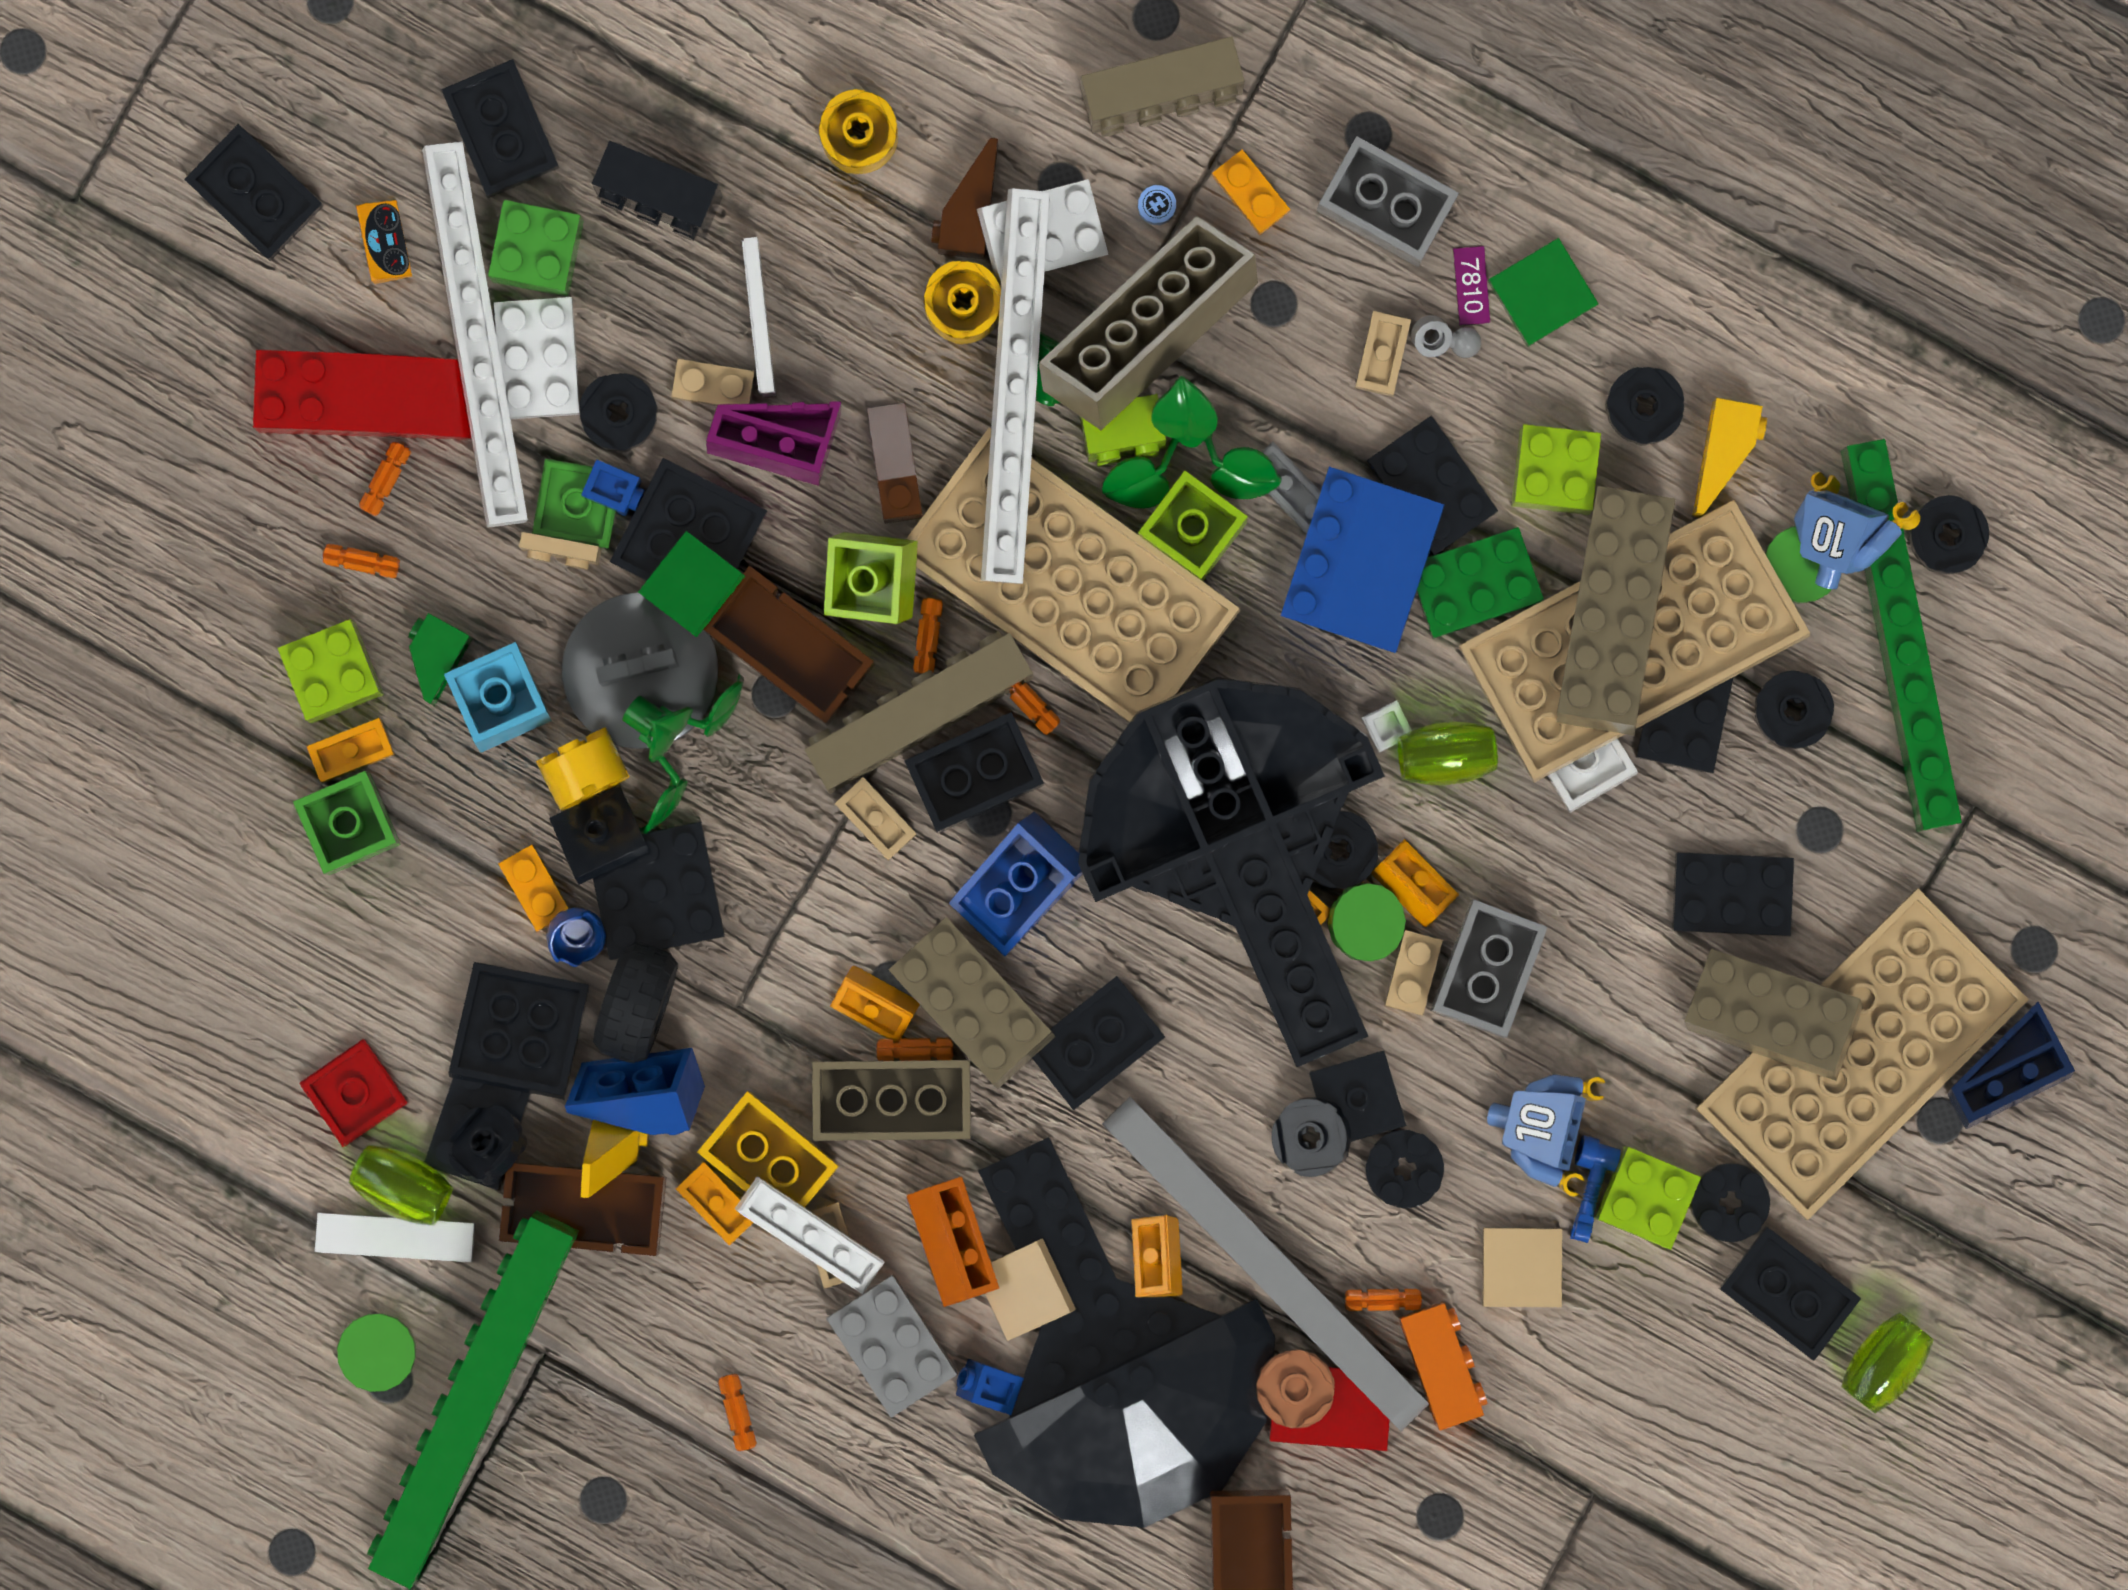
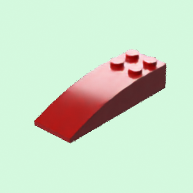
(359, 395)

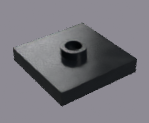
(599, 834)
(1363, 1092)

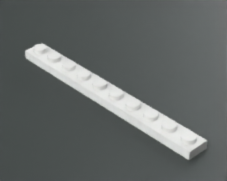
(474, 334)
(1015, 386)

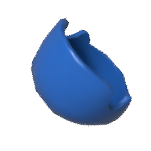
(575, 936)

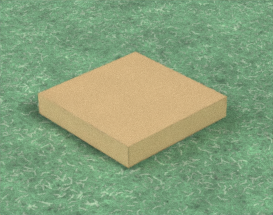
(1522, 1267)
(1029, 1290)

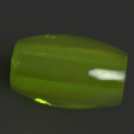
(1447, 753)
(400, 1185)
(1887, 1362)

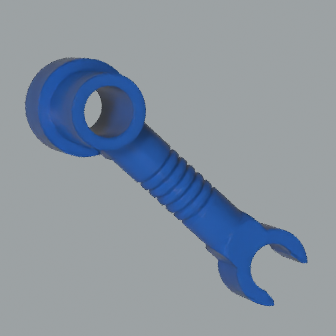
(1598, 1159)

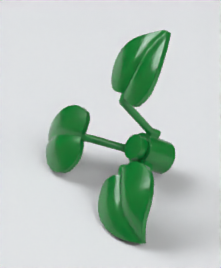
(1189, 419)
(664, 727)

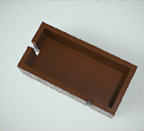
(789, 646)
(620, 1212)
(1249, 1540)

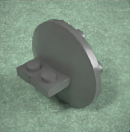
(632, 651)

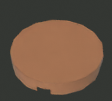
(1295, 1388)

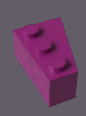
(776, 437)

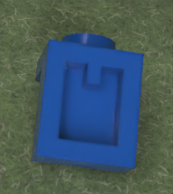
(613, 488)
(988, 1386)

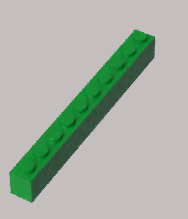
(1904, 648)
(473, 1399)

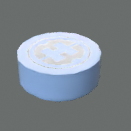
(1156, 205)

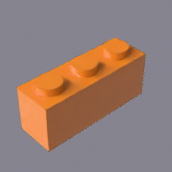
(952, 1241)
(1443, 1365)

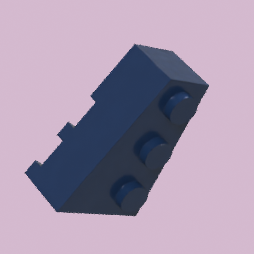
(2012, 1071)

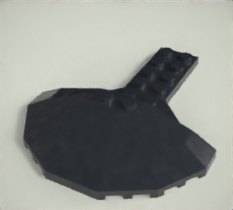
(1227, 813)
(1128, 1396)

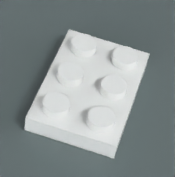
(1072, 229)
(538, 357)

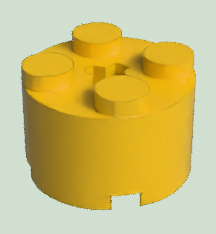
(868, 111)
(965, 279)
(583, 769)

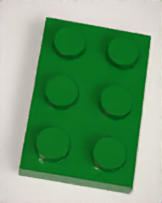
(1477, 583)

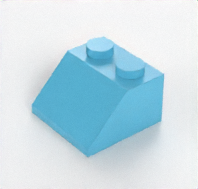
(497, 697)

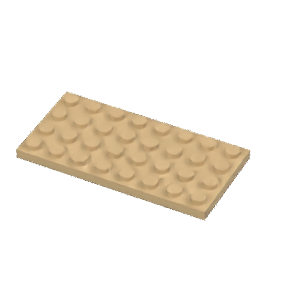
(1091, 592)
(1712, 621)
(1924, 1014)

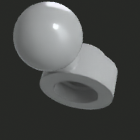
(1463, 342)

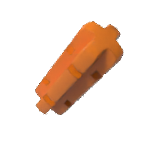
(384, 478)
(361, 560)
(927, 635)
(1034, 707)
(914, 1049)
(1383, 1299)
(737, 1412)

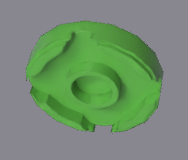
(1793, 570)
(1366, 922)
(376, 1352)

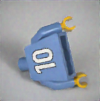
(1845, 533)
(1544, 1126)

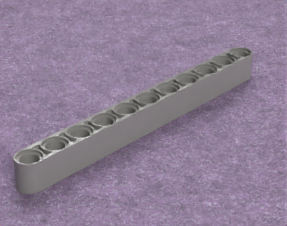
(1265, 1264)

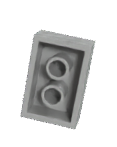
(1387, 201)
(1488, 968)
(892, 1345)

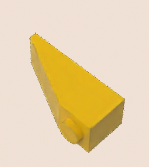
(1729, 440)
(608, 1154)

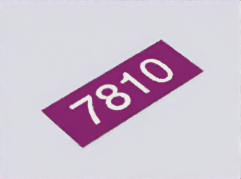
(1471, 285)

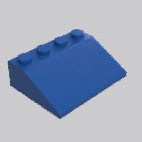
(1362, 560)

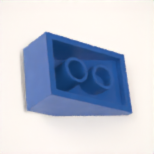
(1018, 883)
(642, 1095)

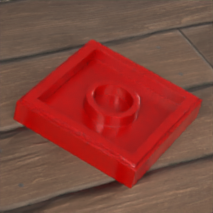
(353, 1093)

